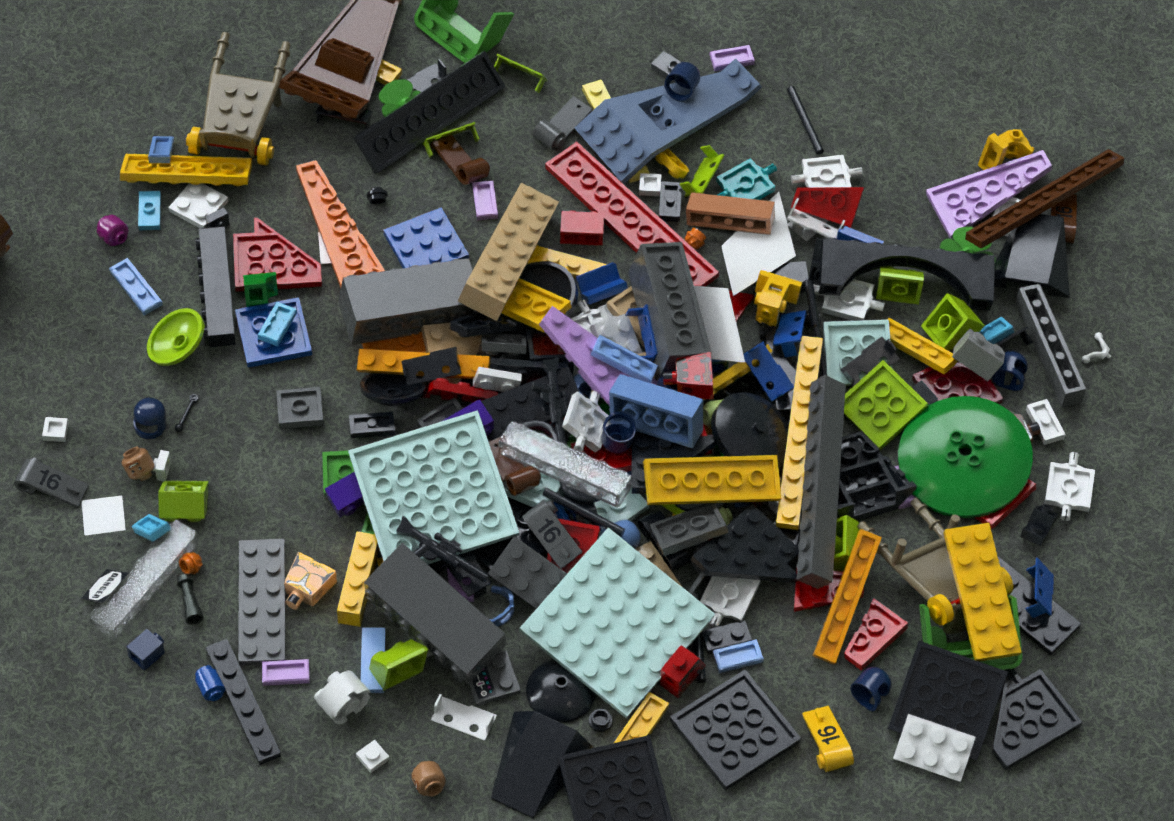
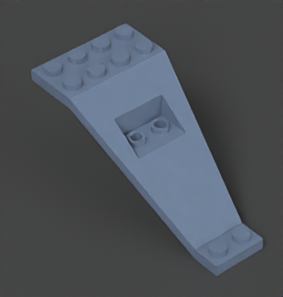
(631, 133)

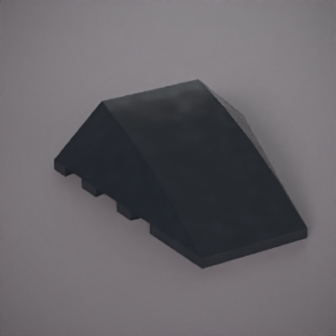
(1035, 256)
(869, 480)
(529, 762)

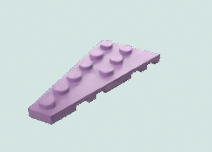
(977, 195)
(578, 346)

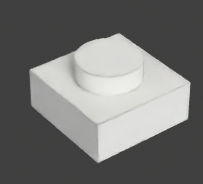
(650, 184)
(55, 429)
(162, 465)
(372, 756)

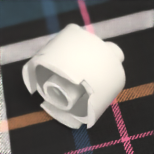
(342, 696)

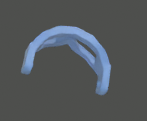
(509, 611)

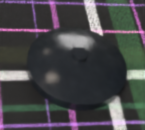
(552, 278)
(749, 427)

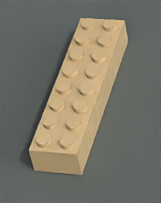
(508, 251)

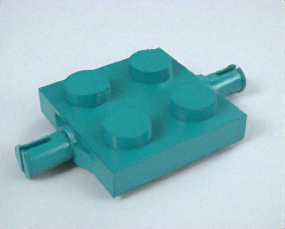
(747, 181)

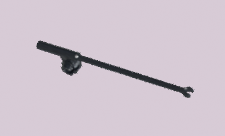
(813, 318)

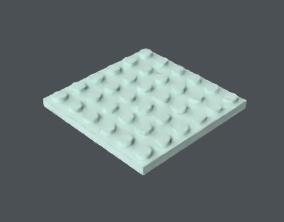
(439, 481)
(616, 622)

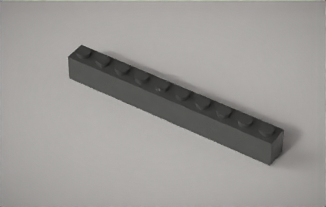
(821, 482)

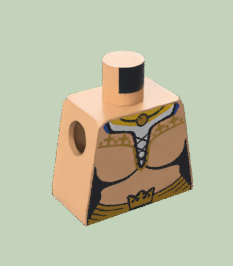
(308, 581)

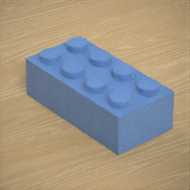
(657, 410)

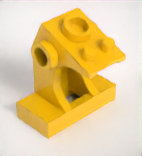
(1008, 145)
(772, 301)

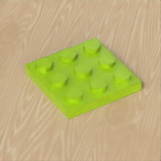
(882, 404)

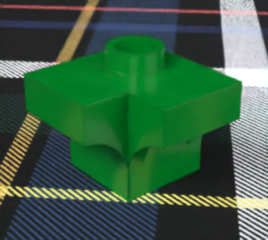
(259, 288)

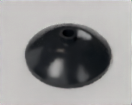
(391, 389)
(558, 701)

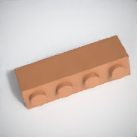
(730, 213)

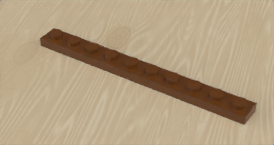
(1044, 198)

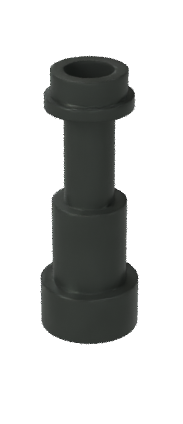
(193, 613)

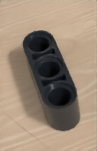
(674, 560)

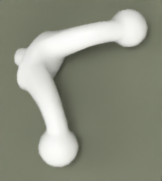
(1105, 349)

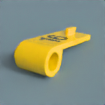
(832, 744)

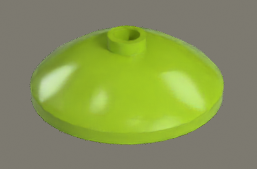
(175, 337)

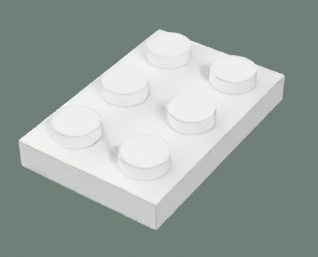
(934, 747)

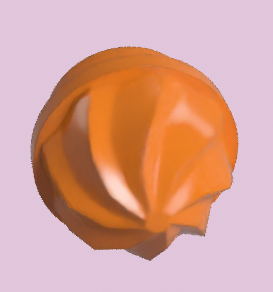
(695, 238)
(190, 563)

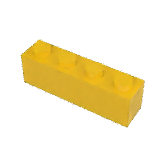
(360, 567)

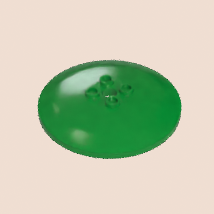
(970, 483)

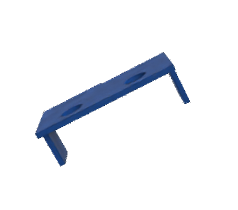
(789, 324)
(646, 330)
(768, 371)
(1045, 585)

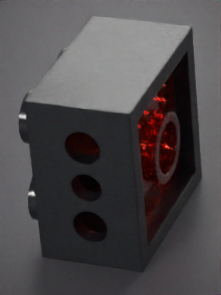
(542, 348)

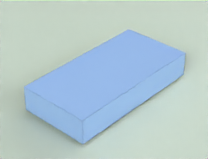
(737, 656)

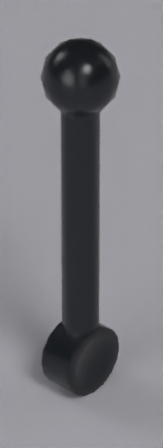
(193, 399)

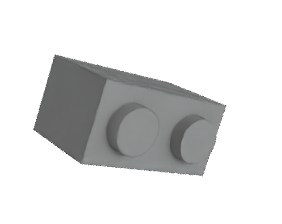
(979, 354)

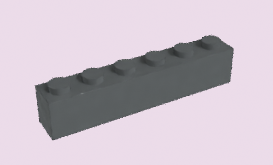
(1050, 345)

